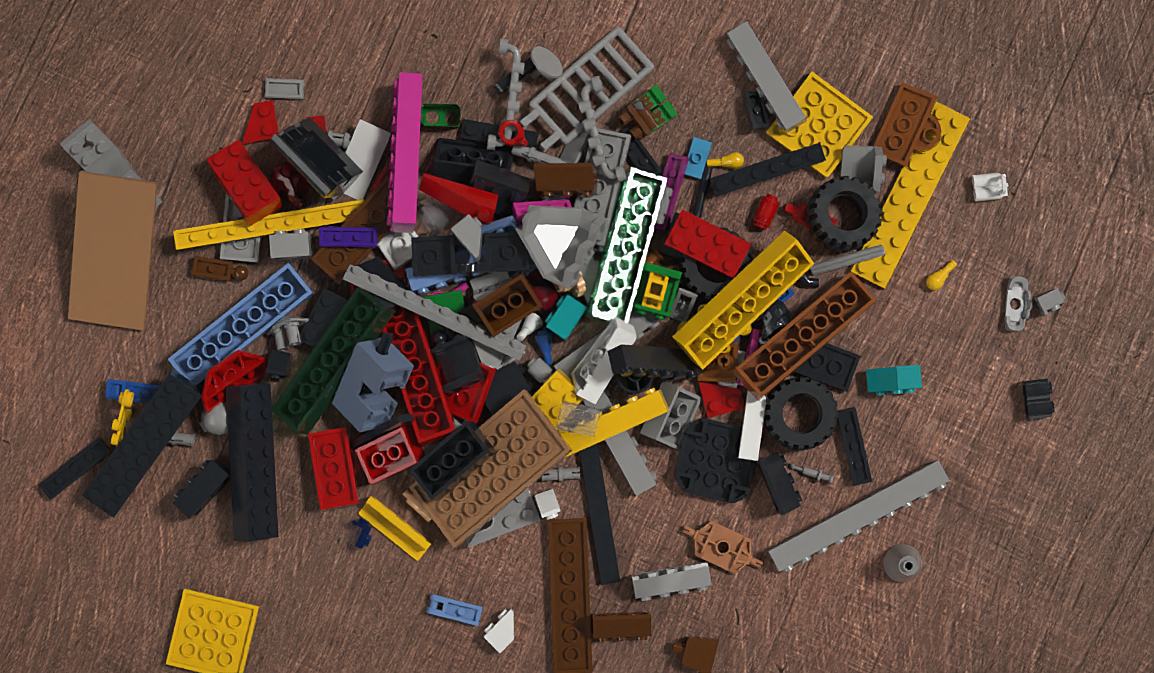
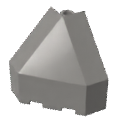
(561, 240)

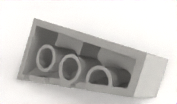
(670, 580)

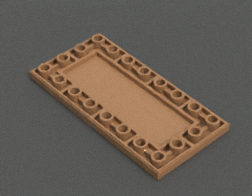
(112, 250)

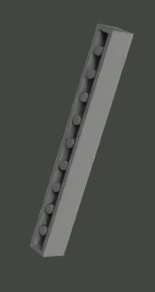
(858, 515)

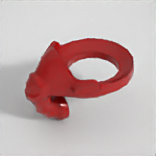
(518, 140)

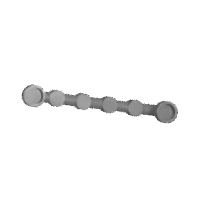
(514, 88)
(591, 125)

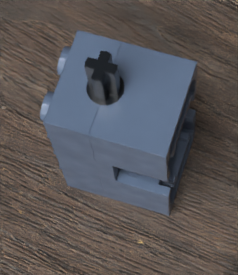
(372, 369)

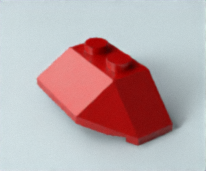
(234, 370)

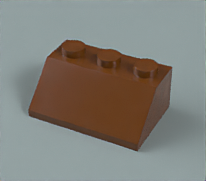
(566, 179)
(507, 303)
(621, 626)

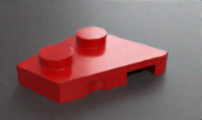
(262, 123)
(720, 399)

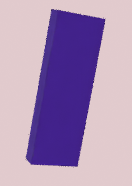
(348, 237)

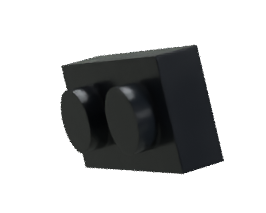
(756, 111)

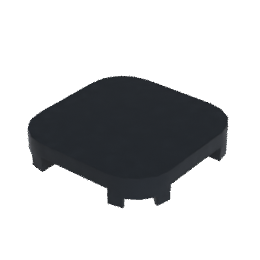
(710, 462)

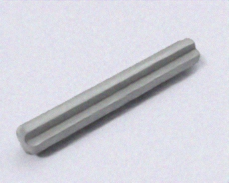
(847, 259)

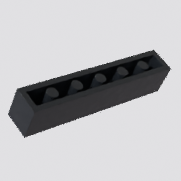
(767, 169)
(652, 362)

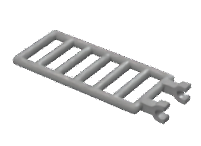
(576, 68)

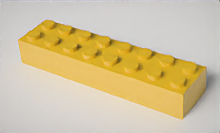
(743, 299)

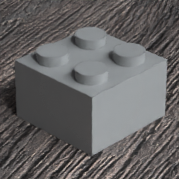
(291, 246)

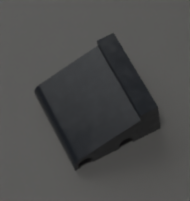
(317, 158)

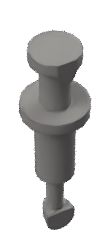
(814, 473)

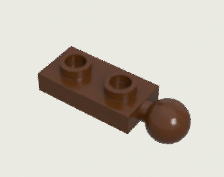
(218, 269)

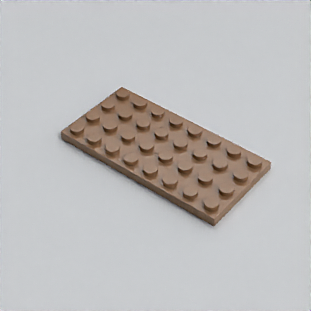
(525, 450)

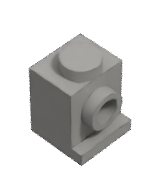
(1050, 301)

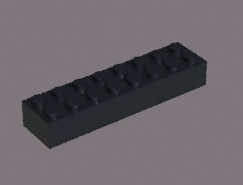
(143, 443)
(252, 461)

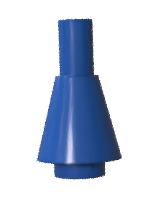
(544, 341)

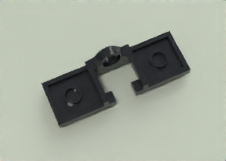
(437, 255)

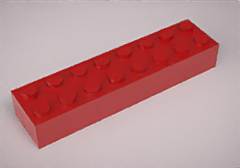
(424, 387)

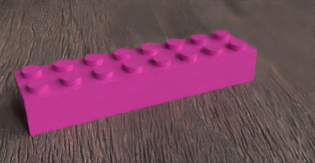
(405, 154)

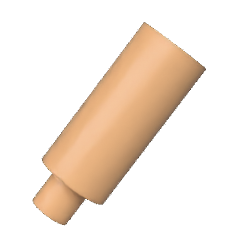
(416, 505)

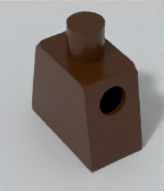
(697, 652)

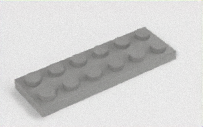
(615, 149)

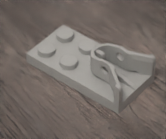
(512, 517)

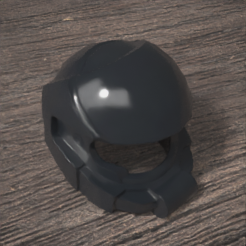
(774, 319)

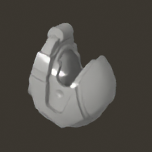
(216, 420)

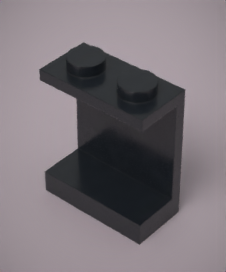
(458, 363)

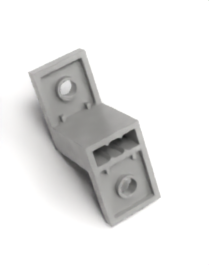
(101, 155)

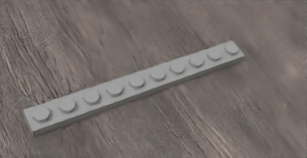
(434, 312)

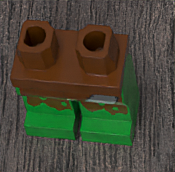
(641, 116)

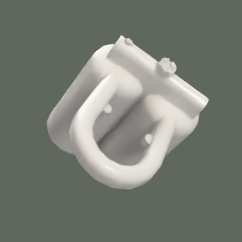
(989, 186)

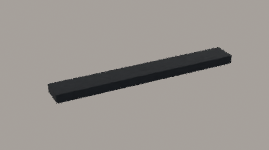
(599, 515)

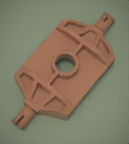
(707, 541)

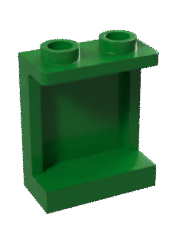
(667, 304)

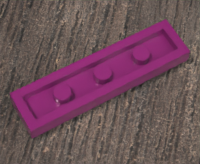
(674, 173)

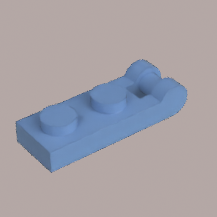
(455, 609)

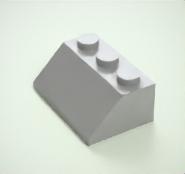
(671, 425)

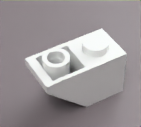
(548, 504)
(502, 632)

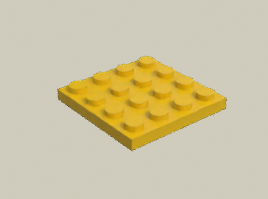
(829, 120)
(212, 633)

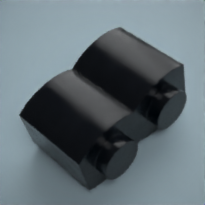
(1037, 398)

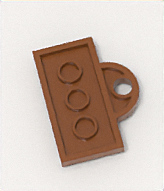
(908, 124)

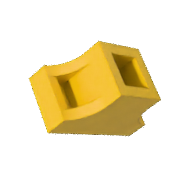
(655, 291)

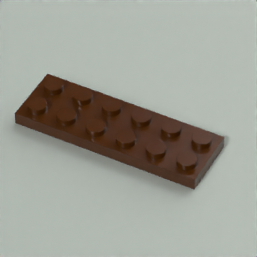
(370, 215)

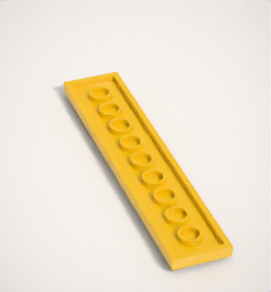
(910, 197)

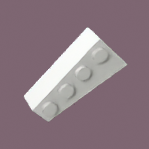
(594, 369)

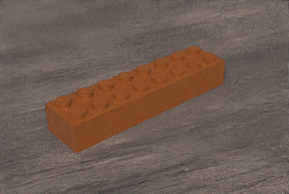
(804, 336)

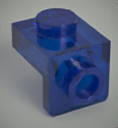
(364, 537)

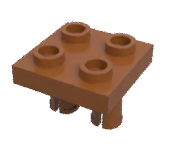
(722, 367)

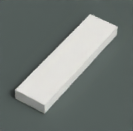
(752, 428)

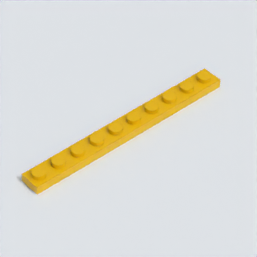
(283, 221)

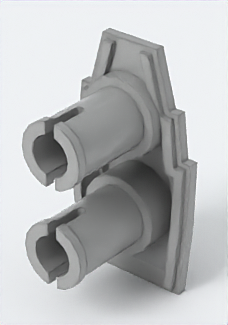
(287, 325)

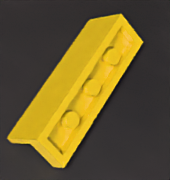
(394, 528)

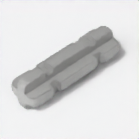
(664, 205)

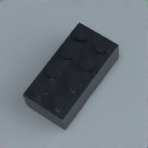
(452, 460)

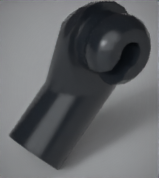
(804, 281)

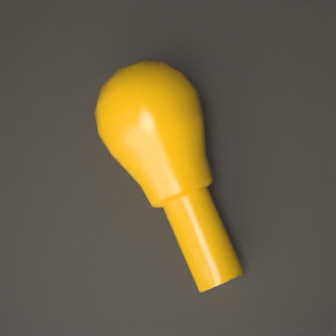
(732, 160)
(937, 279)

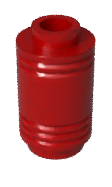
(765, 211)

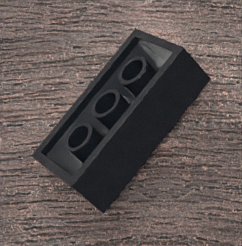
(456, 158)

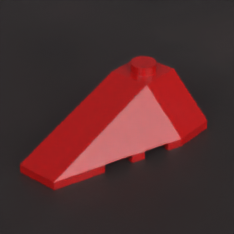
(461, 197)

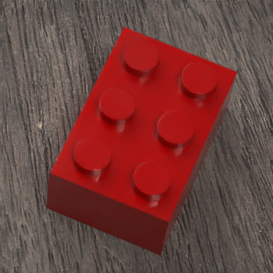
(390, 454)

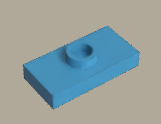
(697, 157)

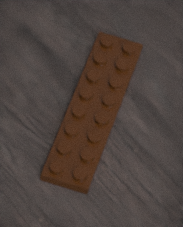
(570, 595)

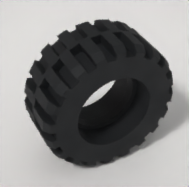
(861, 197)
(697, 283)
(826, 407)

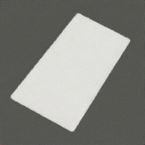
(365, 150)

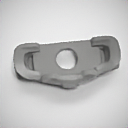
(1017, 289)

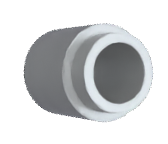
(539, 370)

